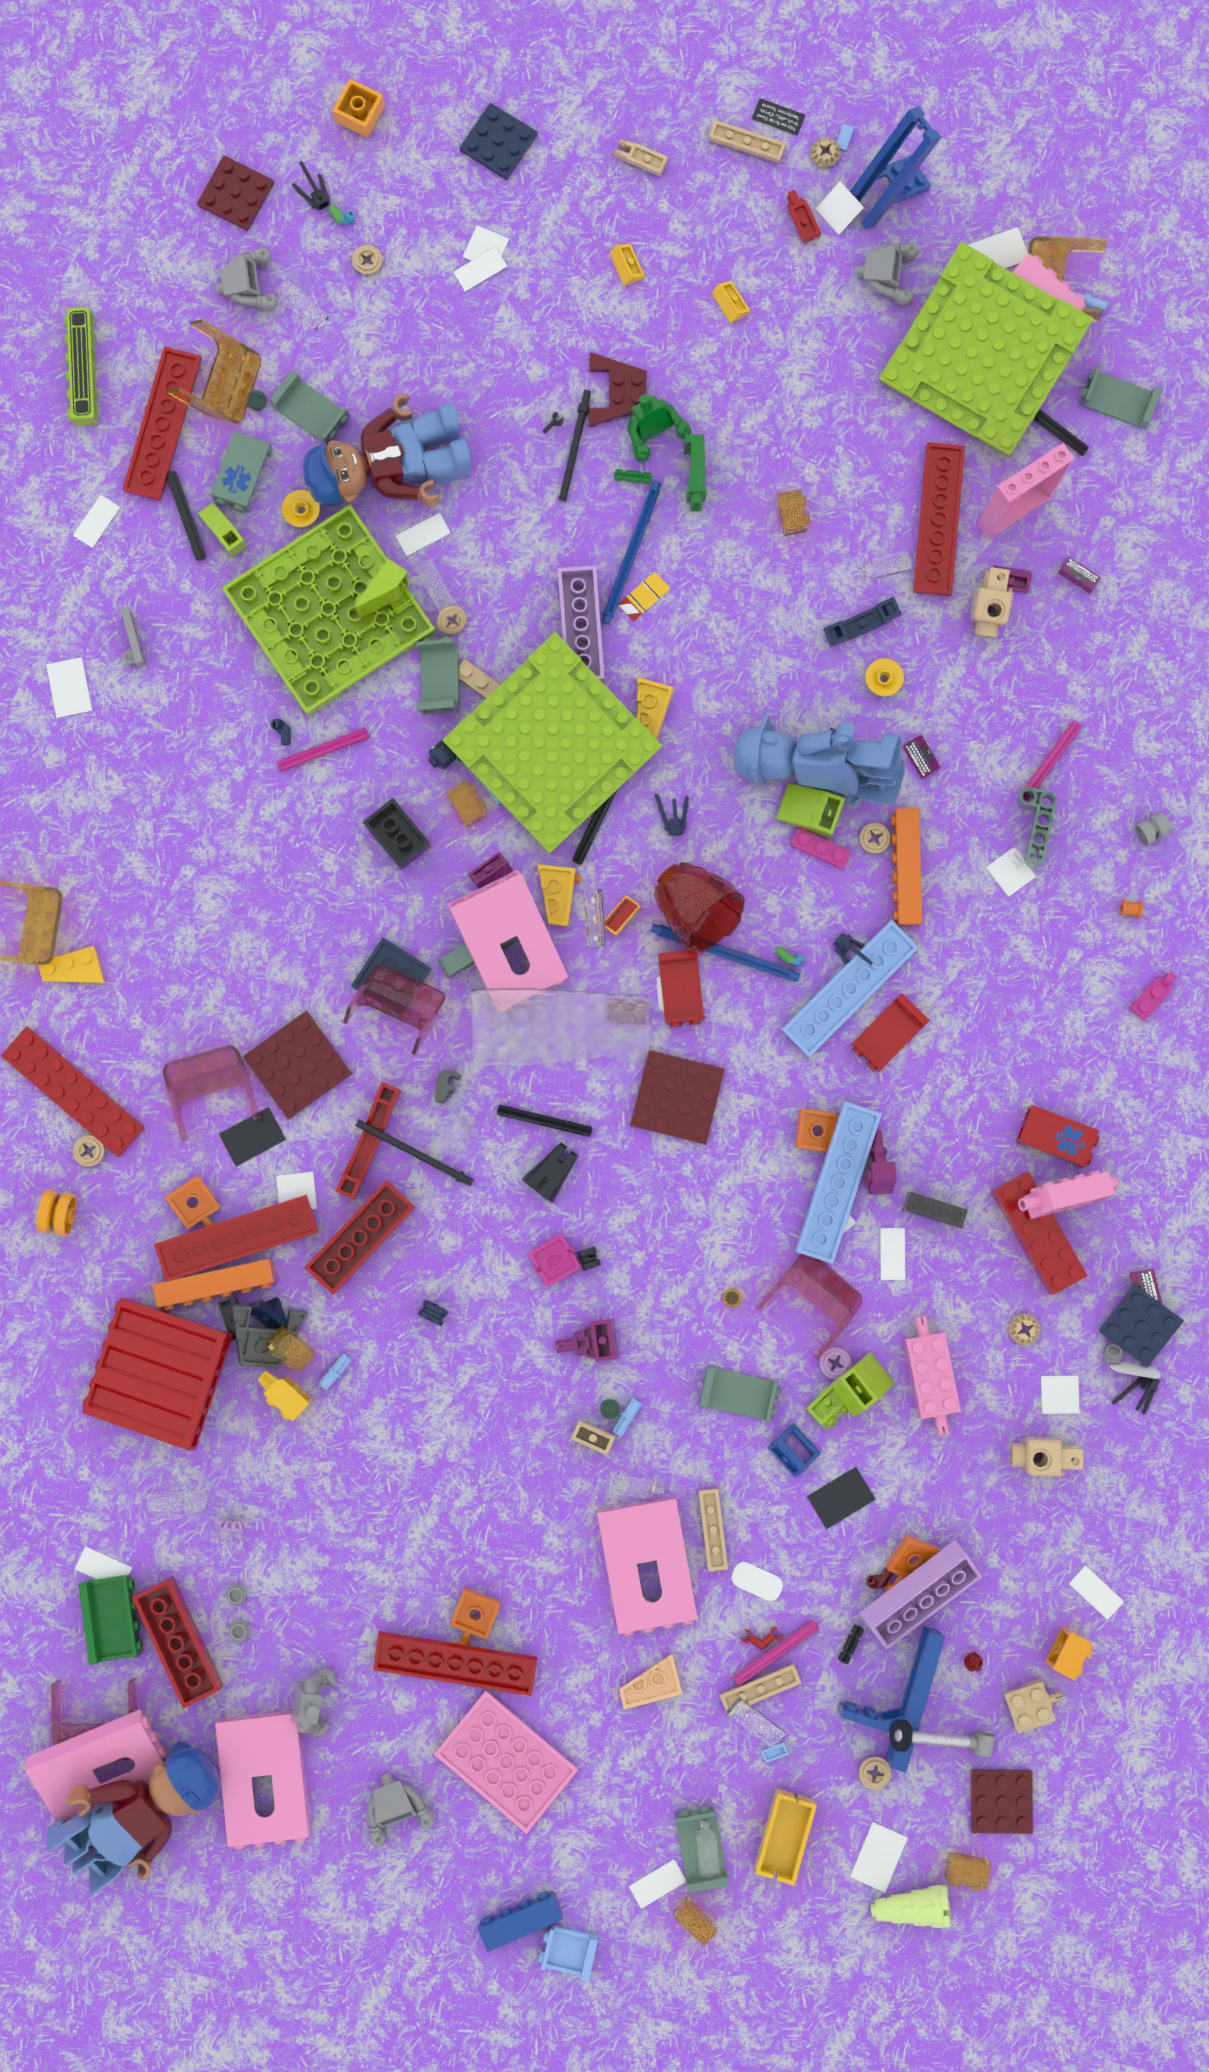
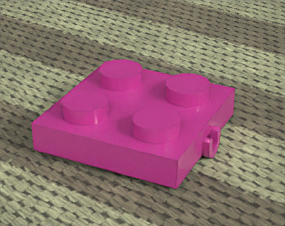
(554, 1260)

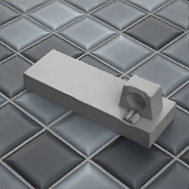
(135, 654)

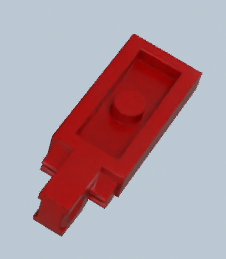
(802, 218)

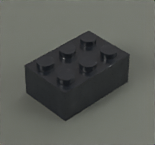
(397, 834)

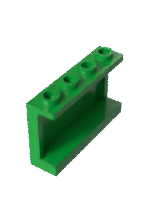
(110, 1618)

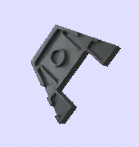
(253, 1340)

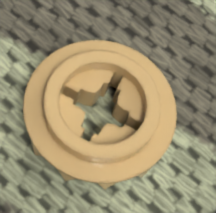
(825, 160)
(367, 252)
(450, 627)
(876, 829)
(79, 1149)
(1027, 1320)
(880, 1780)

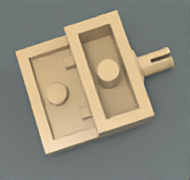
(1031, 1705)

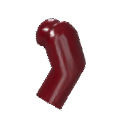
(879, 1581)

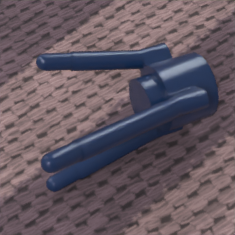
(675, 826)
(846, 942)

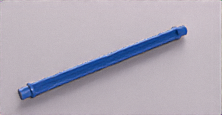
(631, 552)
(735, 956)

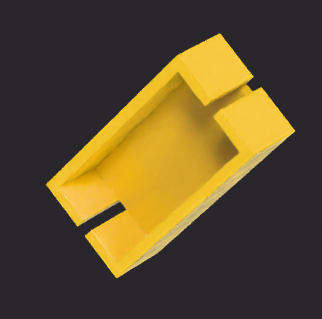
(785, 1836)

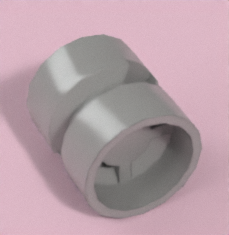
(1151, 830)

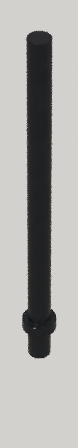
(459, 1176)

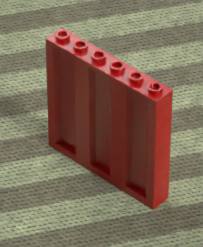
(157, 1373)

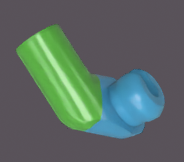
(341, 218)
(788, 958)

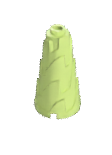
(917, 1907)

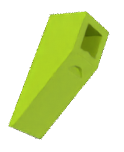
(223, 530)

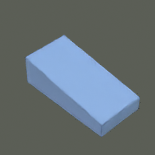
(845, 136)
(778, 1751)

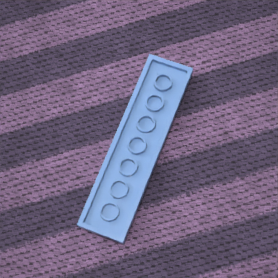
(849, 988)
(838, 1182)

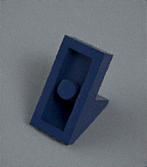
(269, 1313)

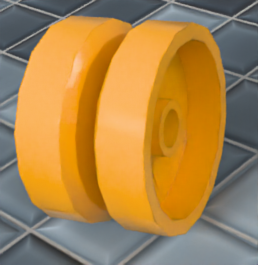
(56, 1212)

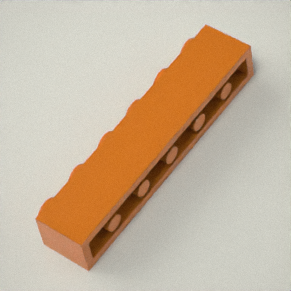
(907, 867)
(214, 1283)

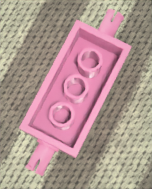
(1068, 1194)
(932, 1375)

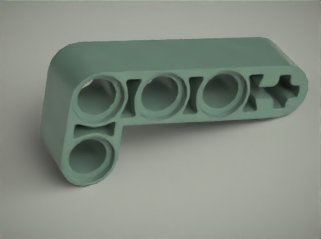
(1037, 828)
(461, 959)

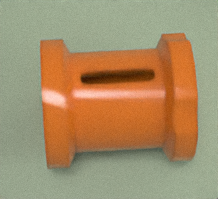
(1131, 908)

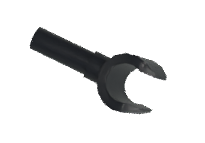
(554, 422)

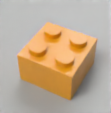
(358, 108)
(1069, 1653)

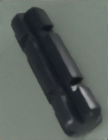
(851, 1644)

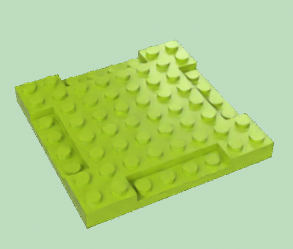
(985, 350)
(306, 614)
(552, 743)

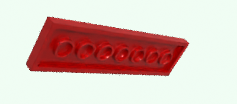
(161, 424)
(938, 519)
(73, 1091)
(236, 1238)
(455, 1663)

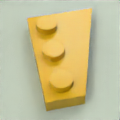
(653, 704)
(558, 892)
(76, 966)

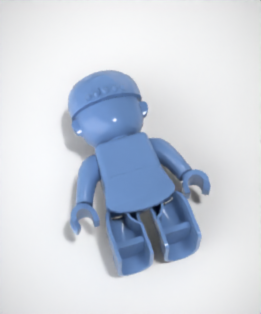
(823, 761)

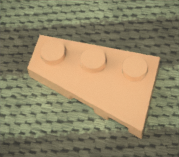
(652, 1685)

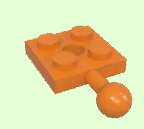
(806, 1121)
(192, 1215)
(907, 1549)
(465, 1621)

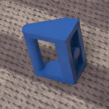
(788, 1456)

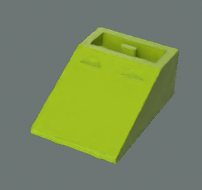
(383, 589)
(810, 809)
(862, 1384)

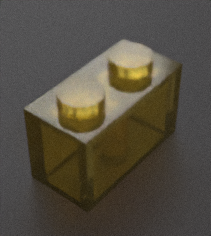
(792, 512)
(467, 804)
(291, 1349)
(967, 1871)
(695, 1920)

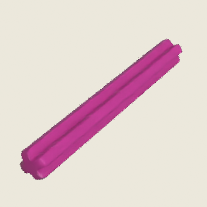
(322, 749)
(1052, 757)
(776, 1652)

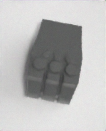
(443, 1089)

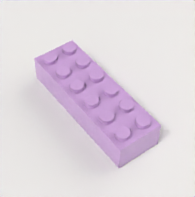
(581, 615)
(920, 1594)

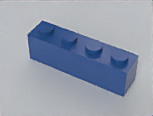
(520, 1921)

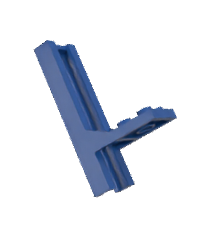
(903, 174)
(913, 1699)

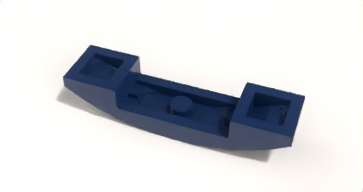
(863, 622)

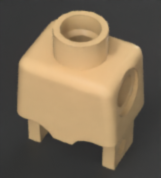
(991, 594)
(1053, 1456)

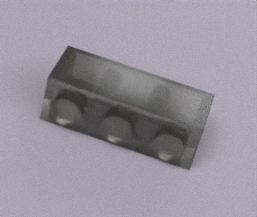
(935, 1210)

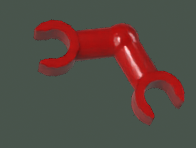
(761, 1644)

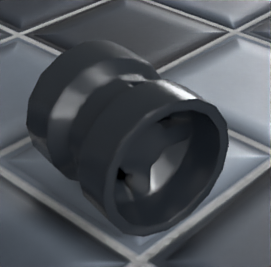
(589, 1263)

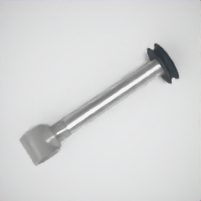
(902, 1736)

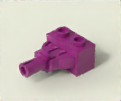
(881, 1175)
(597, 1341)

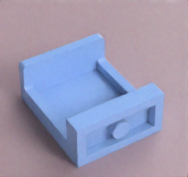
(568, 1951)

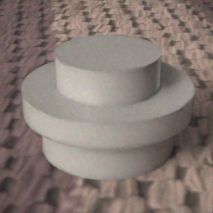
(1113, 1353)
(236, 1594)
(239, 1631)

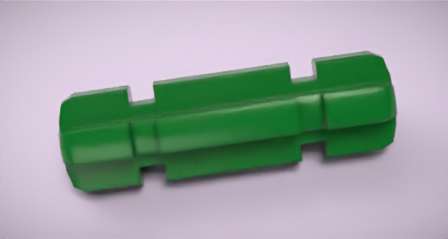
(632, 476)

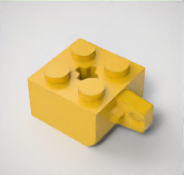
(285, 1395)

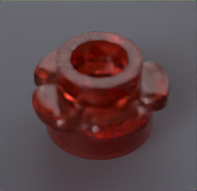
(973, 1662)

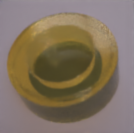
(732, 1298)

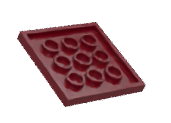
(297, 1065)
(677, 1097)

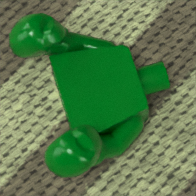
(651, 418)

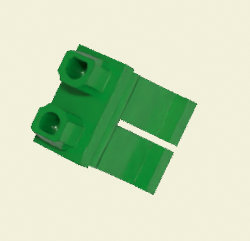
(696, 491)

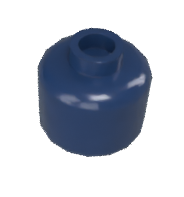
(441, 755)

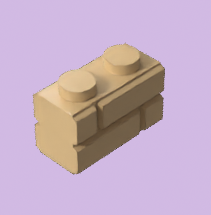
(593, 1437)

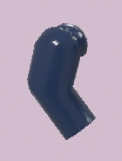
(283, 729)

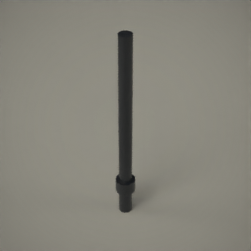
(583, 410)

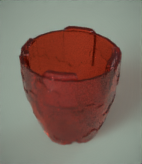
(698, 905)

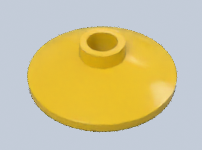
(294, 502)
(888, 669)

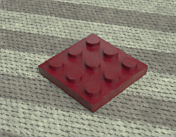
(235, 193)
(1001, 1801)

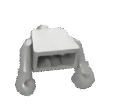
(883, 270)
(241, 280)
(308, 1703)
(393, 1804)

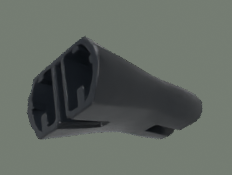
(551, 1173)

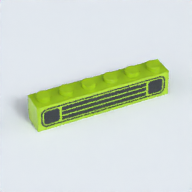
(81, 366)

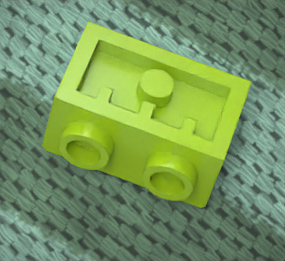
(827, 1408)

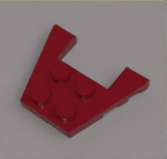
(625, 388)

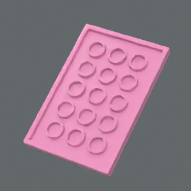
(506, 1761)

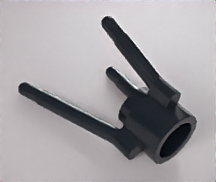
(319, 199)
(1149, 1385)

